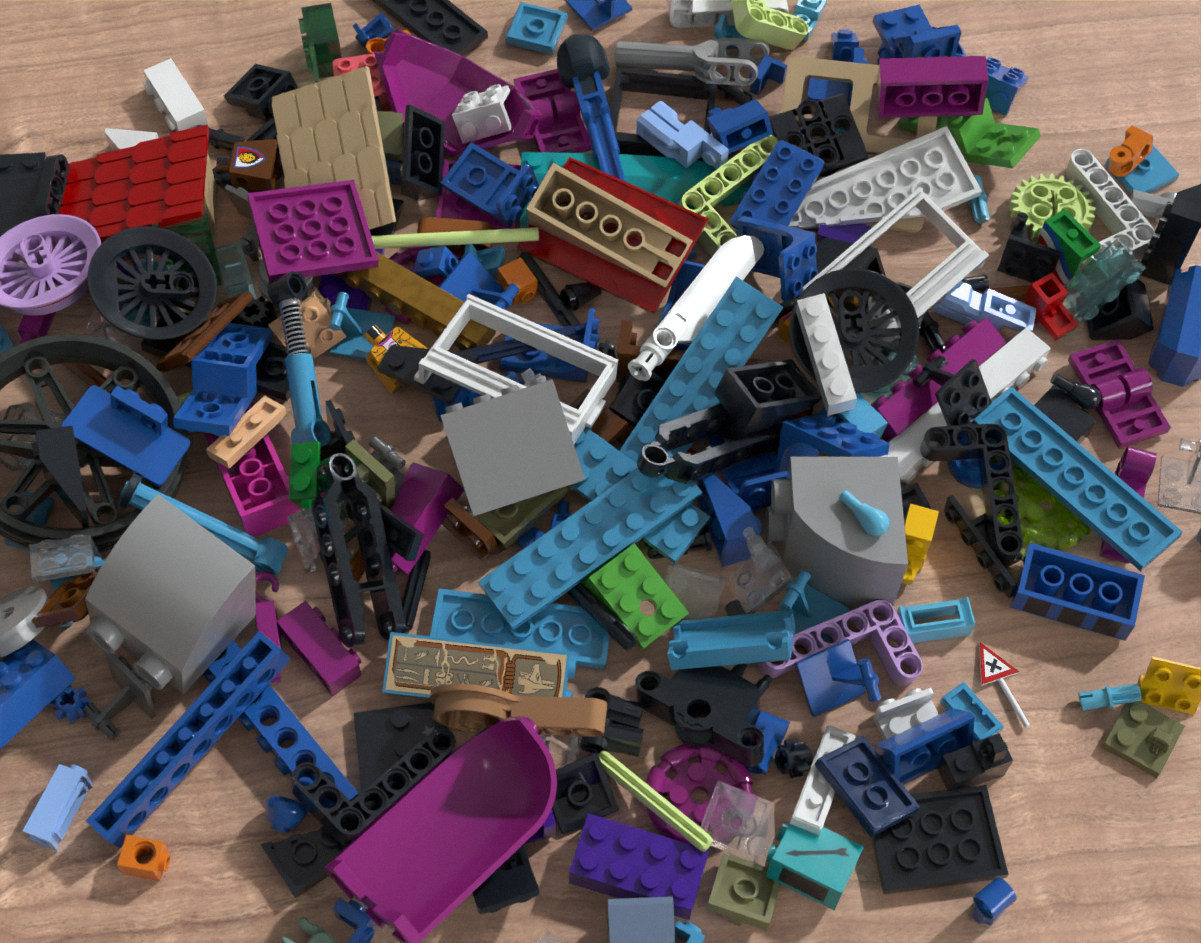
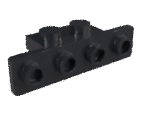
(976, 535)

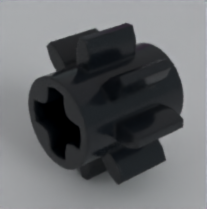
(793, 758)

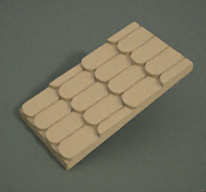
(334, 136)

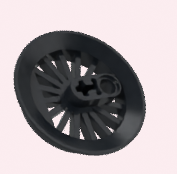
(869, 283)
(152, 287)

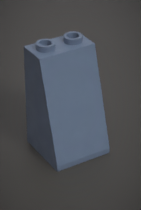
(640, 920)

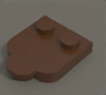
(66, 602)

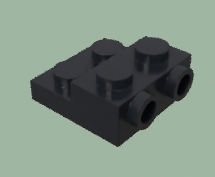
(258, 87)
(635, 396)

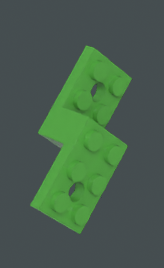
(983, 139)
(628, 582)

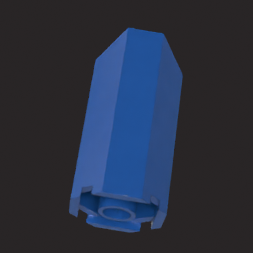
(1178, 340)

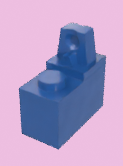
(740, 125)

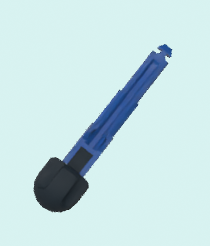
(583, 66)

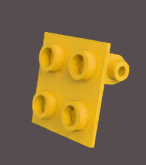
(1171, 685)

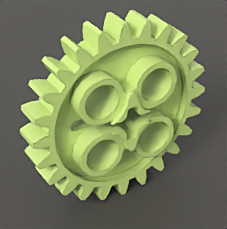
(1035, 199)

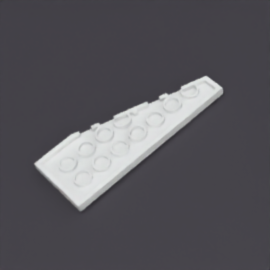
(884, 181)

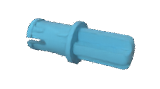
(979, 204)
(1109, 697)

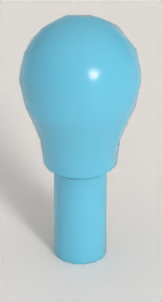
(871, 519)

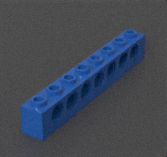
(285, 728)
(188, 740)

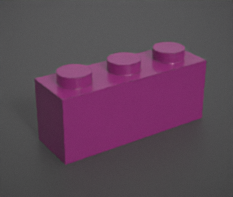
(320, 647)

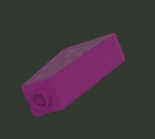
(422, 506)

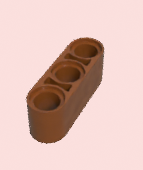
(435, 224)

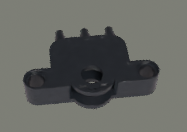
(719, 696)

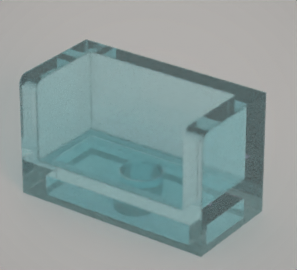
(234, 269)

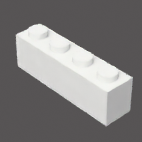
(826, 354)

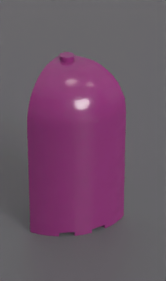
(450, 830)

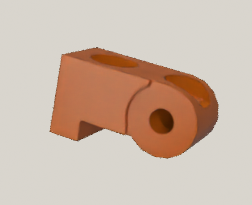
(1131, 152)

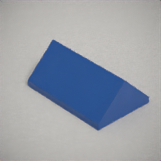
(923, 745)

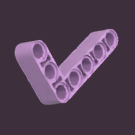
(868, 628)

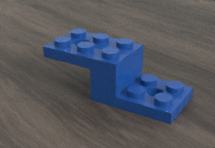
(223, 380)

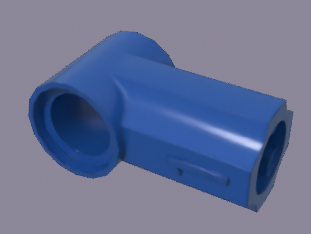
(774, 733)
(992, 901)

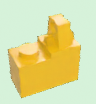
(918, 532)

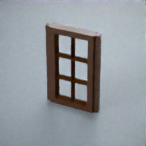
(201, 336)

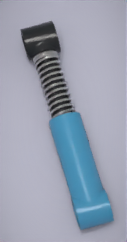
(309, 424)

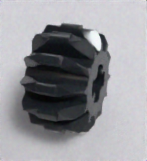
(256, 313)

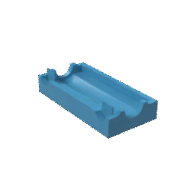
(732, 640)

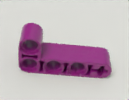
(1135, 470)

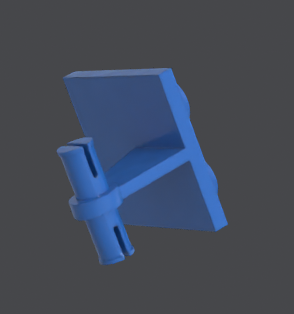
(599, 12)
(473, 279)
(835, 678)

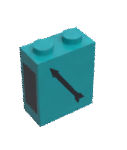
(813, 863)

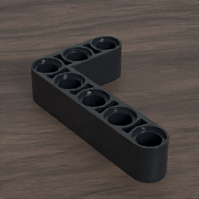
(991, 479)
(378, 791)

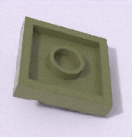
(372, 473)
(1143, 737)
(743, 892)

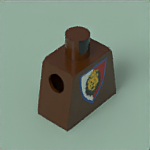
(252, 165)

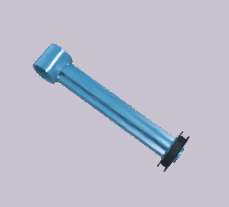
(265, 554)

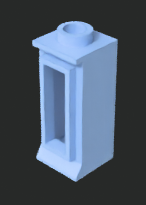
(58, 806)

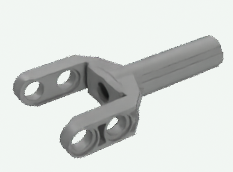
(700, 58)

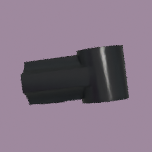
(619, 709)
(615, 739)

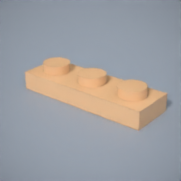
(248, 432)

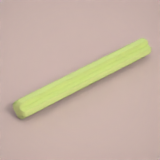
(655, 802)

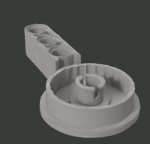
(16, 618)

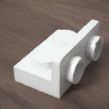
(900, 715)

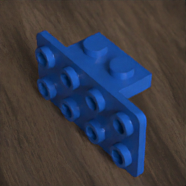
(779, 185)
(128, 432)

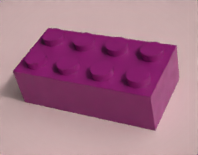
(931, 86)

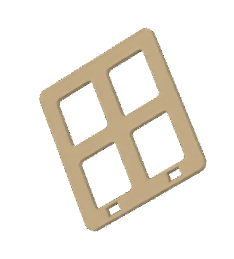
(863, 79)

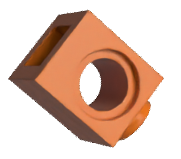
(519, 274)
(134, 849)

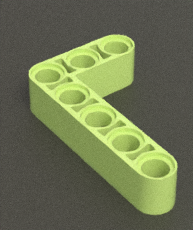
(769, 25)
(722, 188)

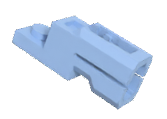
(679, 141)
(964, 305)

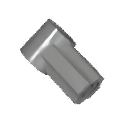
(1151, 204)

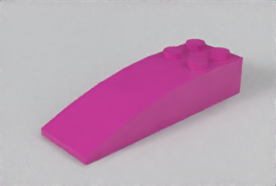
(258, 487)

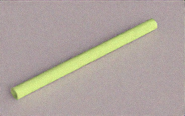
(456, 238)

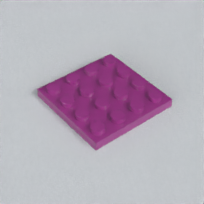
(312, 230)

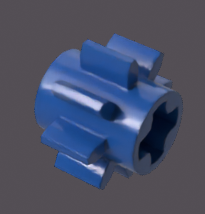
(69, 711)

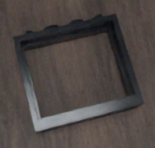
(660, 84)

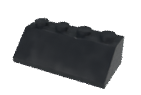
(1174, 235)

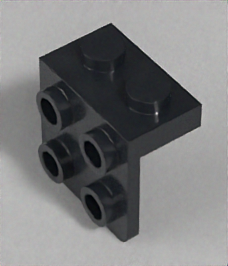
(508, 884)

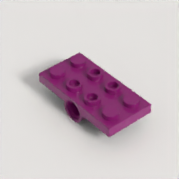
(561, 125)
(1125, 393)

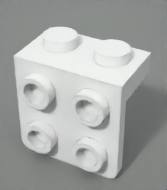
(482, 114)

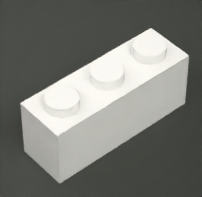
(174, 96)

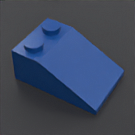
(727, 521)

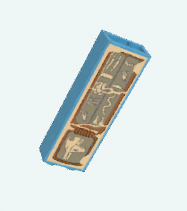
(424, 662)

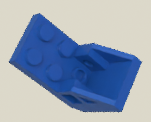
(910, 35)

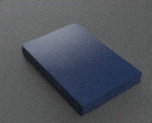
(867, 786)

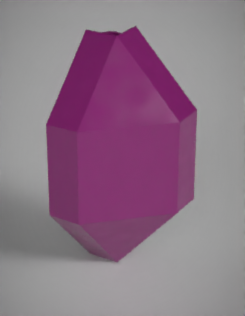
(437, 80)

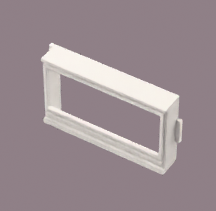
(939, 280)
(488, 382)

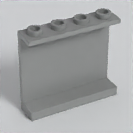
(512, 445)

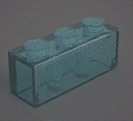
(1102, 280)

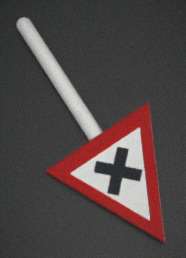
(995, 669)

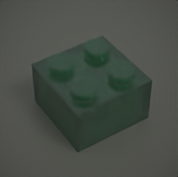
(320, 39)

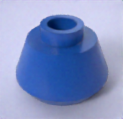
(284, 813)

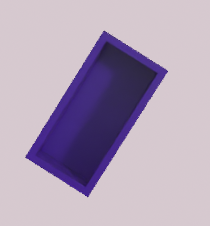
(637, 864)

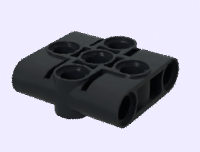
(829, 116)

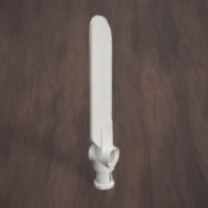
(697, 302)

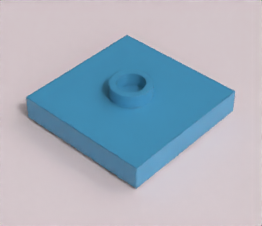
(536, 28)
(1150, 174)

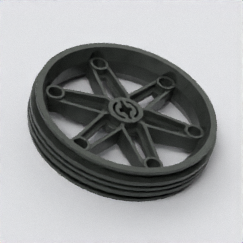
(90, 350)

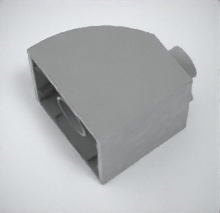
(827, 538)
(170, 597)

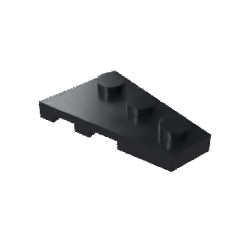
(403, 363)
(303, 857)

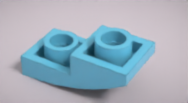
(810, 12)

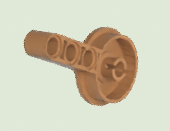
(477, 707)

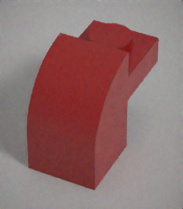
(1048, 298)

